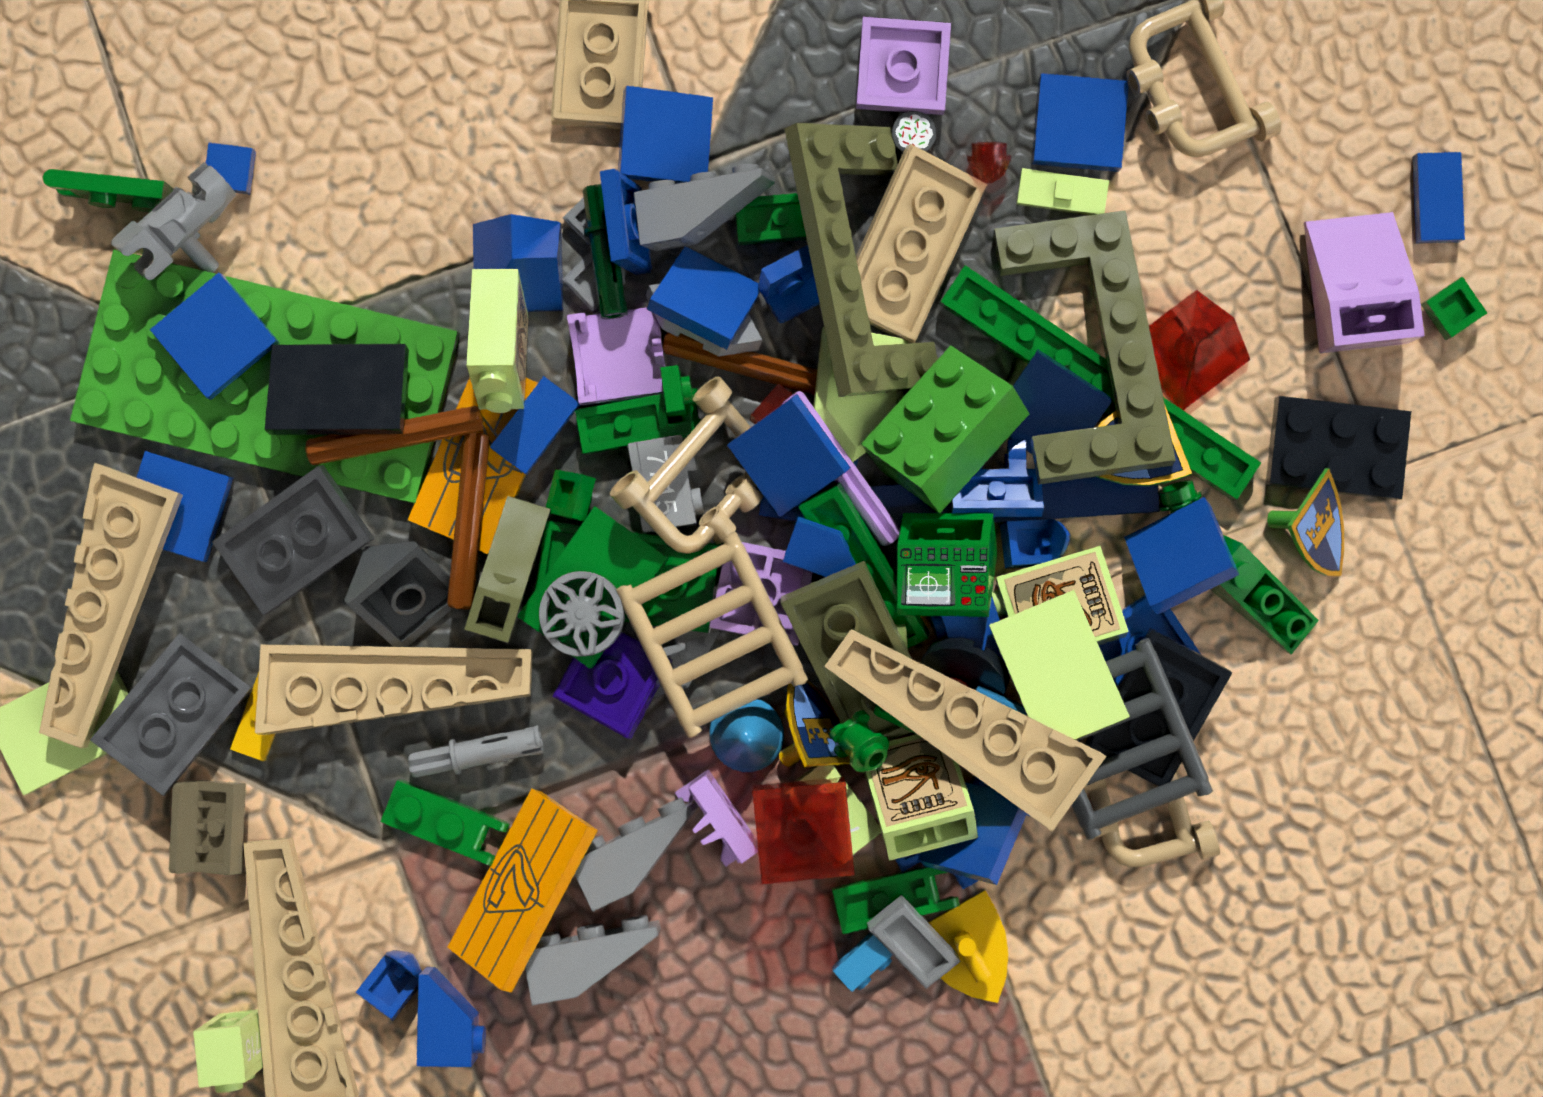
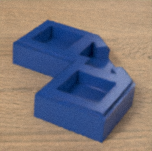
(817, 548)

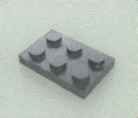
(293, 540)
(171, 714)

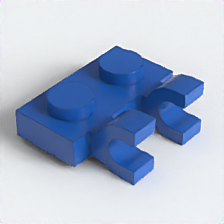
(1003, 491)

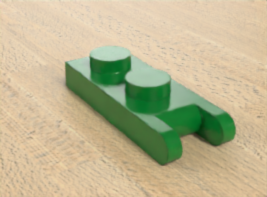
(108, 189)
(441, 820)
(864, 899)

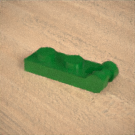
(630, 421)

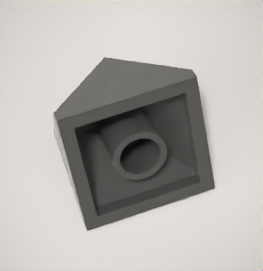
(399, 591)

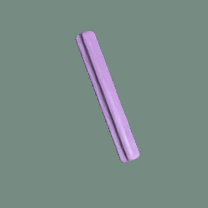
(859, 492)

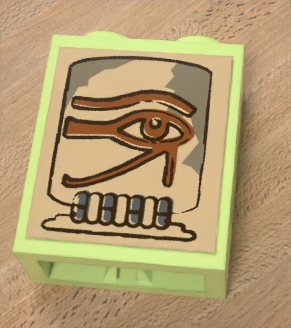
(497, 339)
(1082, 572)
(920, 799)

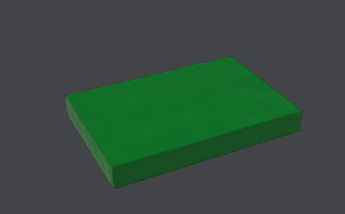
(603, 549)

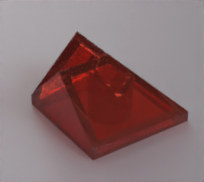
(1195, 348)

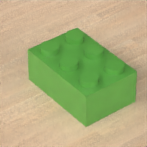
(945, 428)

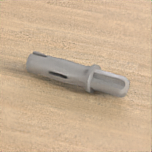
(477, 752)

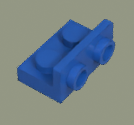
(789, 285)

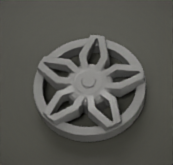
(581, 613)

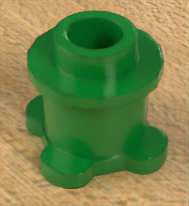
(860, 743)

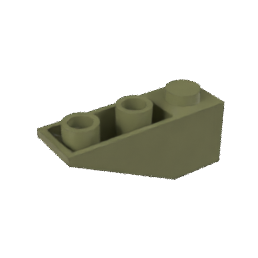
(507, 569)

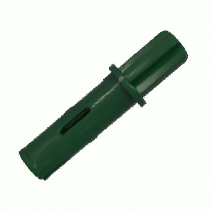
(606, 273)

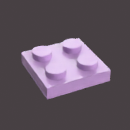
(903, 65)

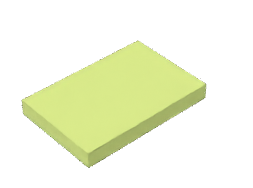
(1059, 667)
(40, 758)

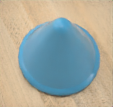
(747, 737)

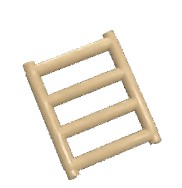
(751, 591)

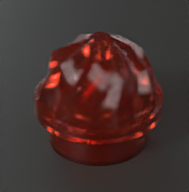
(988, 160)

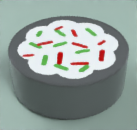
(913, 129)

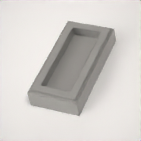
(913, 942)

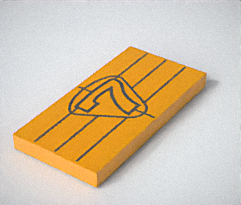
(438, 497)
(521, 890)

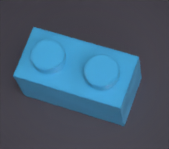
(861, 962)

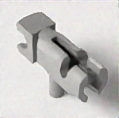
(176, 224)

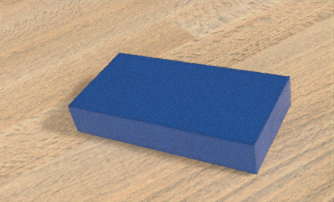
(1438, 197)
(535, 426)

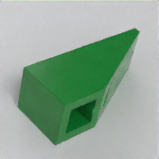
(1265, 600)

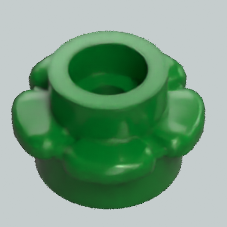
(1178, 495)

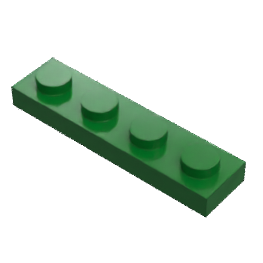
(835, 509)

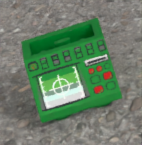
(946, 564)

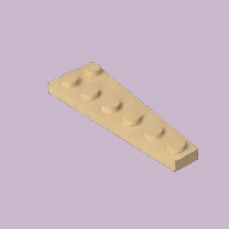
(114, 566)
(348, 684)
(997, 744)
(295, 1001)

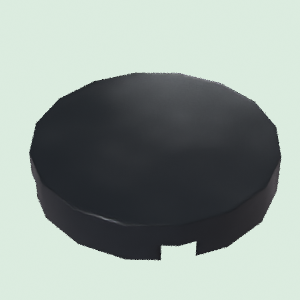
(968, 663)

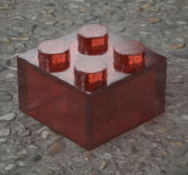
(803, 830)

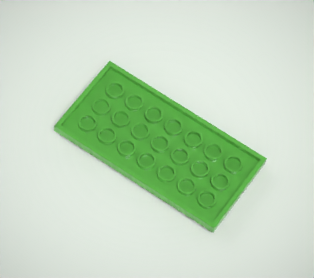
(143, 392)

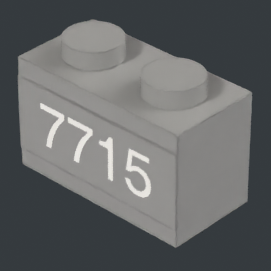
(678, 500)

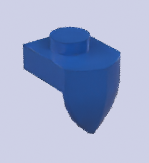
(1033, 542)
(391, 983)

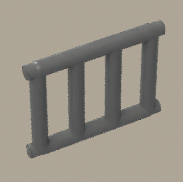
(1177, 740)

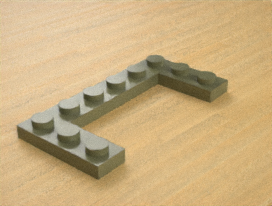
(817, 159)
(1142, 431)

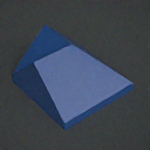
(530, 247)

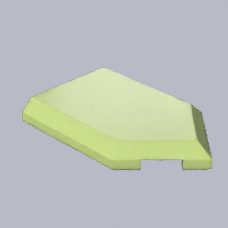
(851, 416)

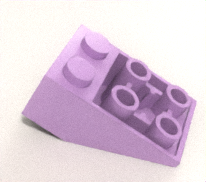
(1362, 283)

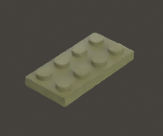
(822, 619)

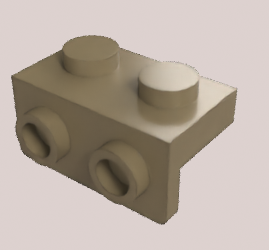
(207, 827)

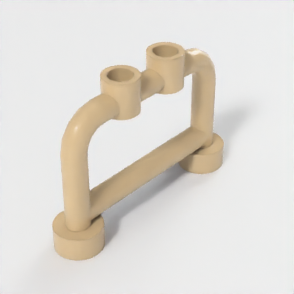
(1165, 116)
(741, 493)
(1190, 837)

